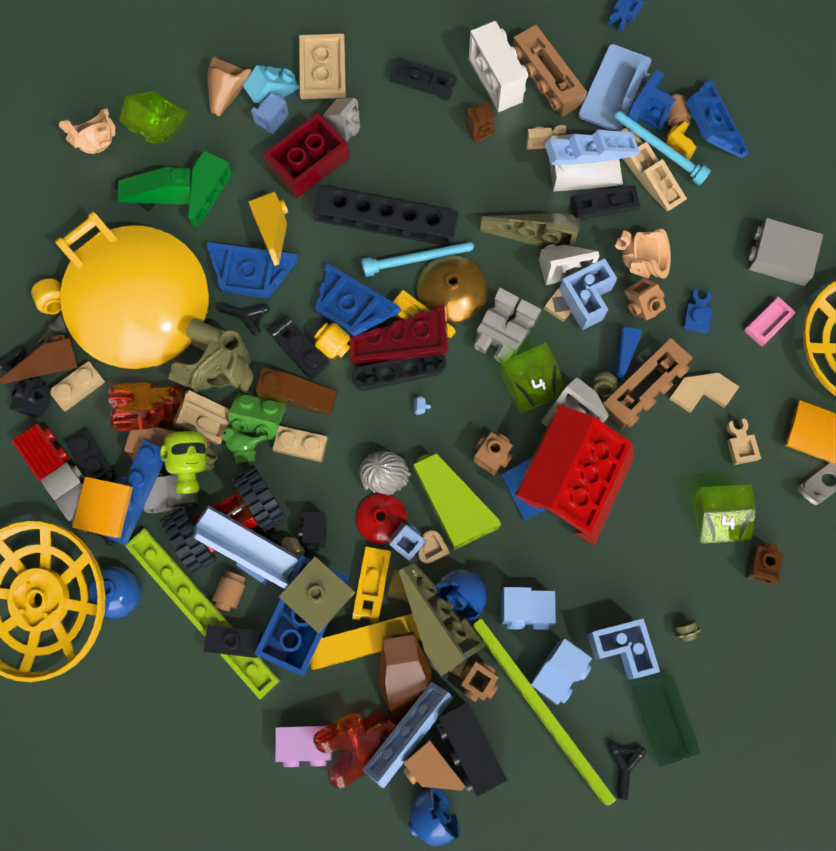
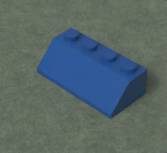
(289, 638)

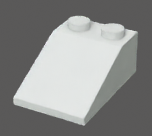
(585, 176)

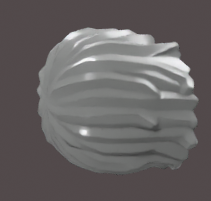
(384, 472)

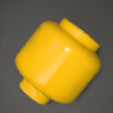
(47, 296)
(332, 340)

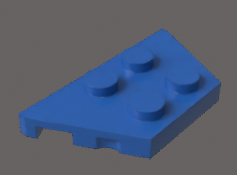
(715, 120)
(249, 269)
(352, 303)

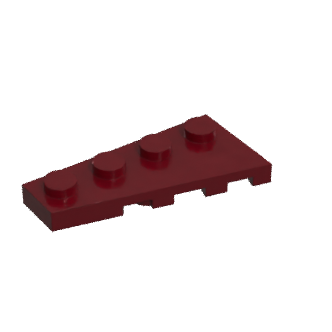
(414, 337)

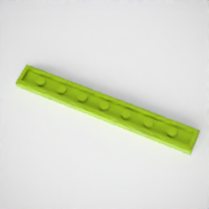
(197, 607)
(544, 714)

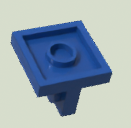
(652, 104)

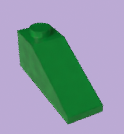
(207, 182)
(156, 187)

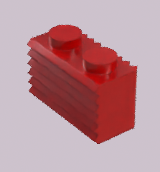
(40, 451)

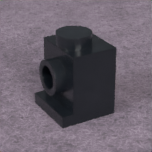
(312, 530)

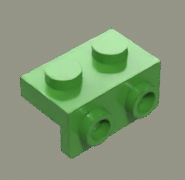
(256, 415)

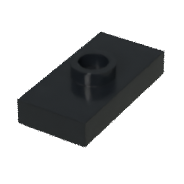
(232, 641)

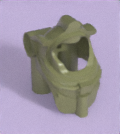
(222, 364)

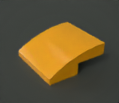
(813, 432)
(102, 507)

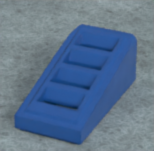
(626, 347)

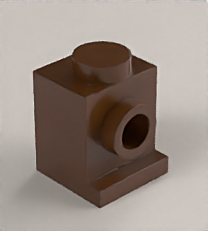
(480, 121)
(759, 570)

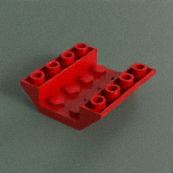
(577, 471)

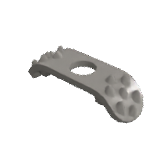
(814, 489)

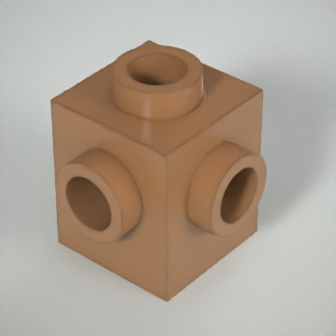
(645, 299)
(490, 460)
(489, 685)

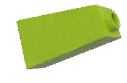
(455, 505)

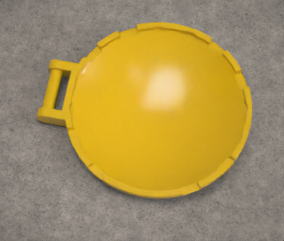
(131, 294)

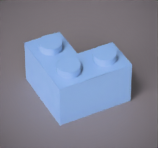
(583, 292)
(525, 607)
(631, 642)
(560, 670)

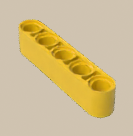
(360, 641)

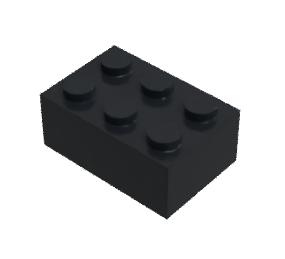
(471, 750)

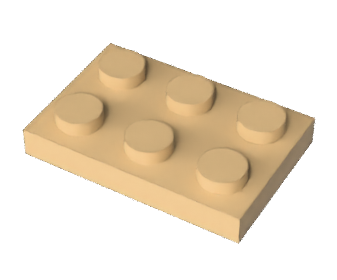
(322, 66)

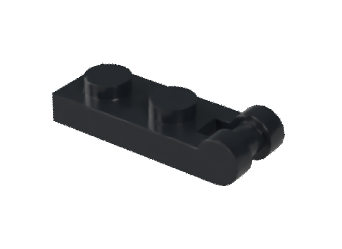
(423, 78)
(605, 202)
(299, 348)

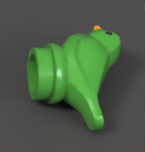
(241, 445)

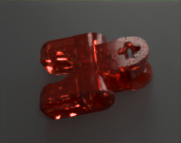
(142, 405)
(358, 739)

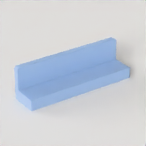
(245, 546)
(407, 734)

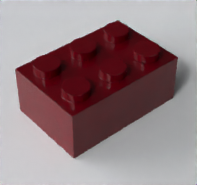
(307, 155)

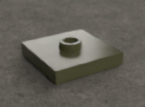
(316, 594)

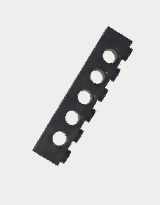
(393, 225)

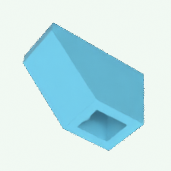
(270, 80)

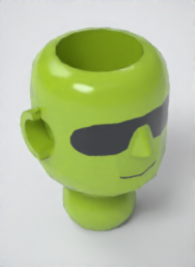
(185, 456)

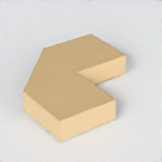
(711, 385)

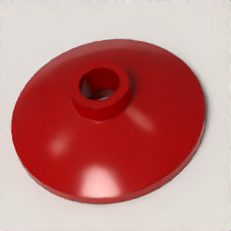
(376, 530)

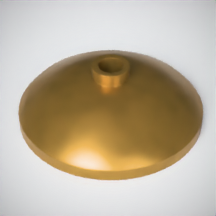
(462, 299)

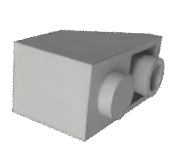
(344, 117)

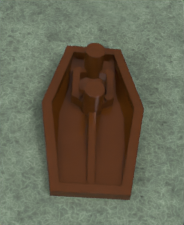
(402, 673)

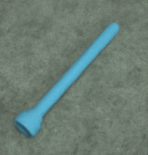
(698, 173)
(372, 266)

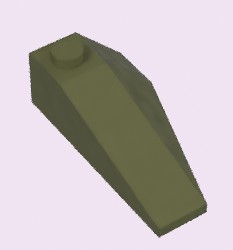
(534, 228)
(443, 634)

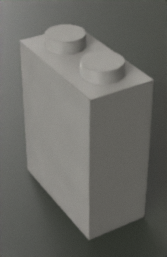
(785, 251)

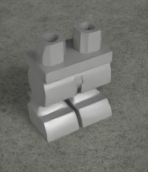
(503, 334)

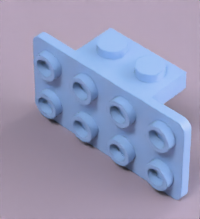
(615, 87)

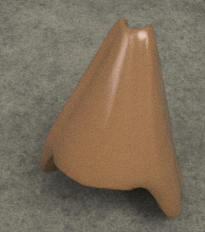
(224, 84)

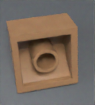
(431, 769)

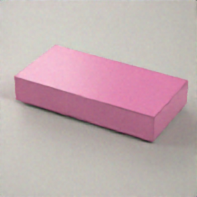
(769, 321)

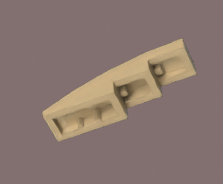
(654, 175)

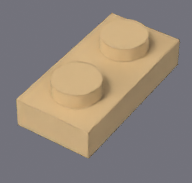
(76, 386)
(300, 443)

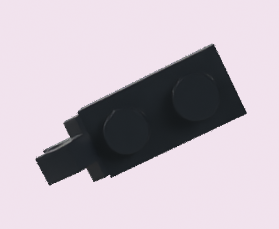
(90, 457)

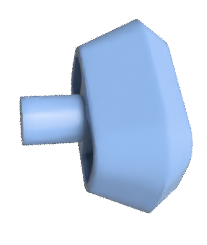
(420, 405)

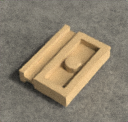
(202, 415)

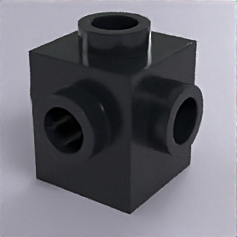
(30, 398)

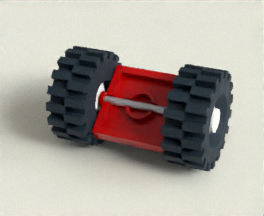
(251, 498)

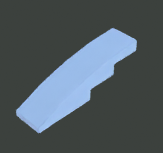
(593, 148)

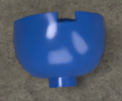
(122, 591)
(464, 591)
(432, 819)

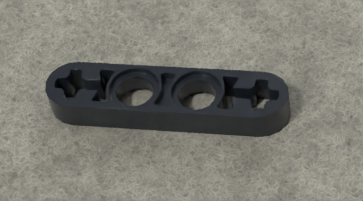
(400, 375)

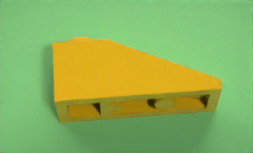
(271, 222)

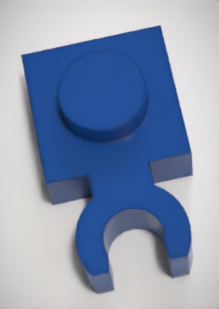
(624, 11)
(697, 315)

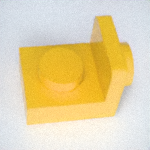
(679, 142)

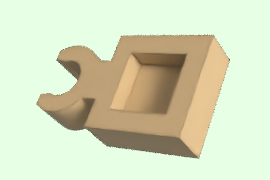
(742, 447)

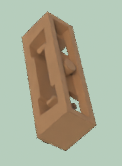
(548, 71)
(674, 358)

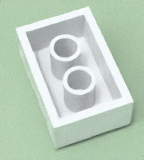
(497, 66)

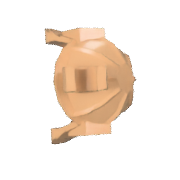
(92, 135)
(646, 253)

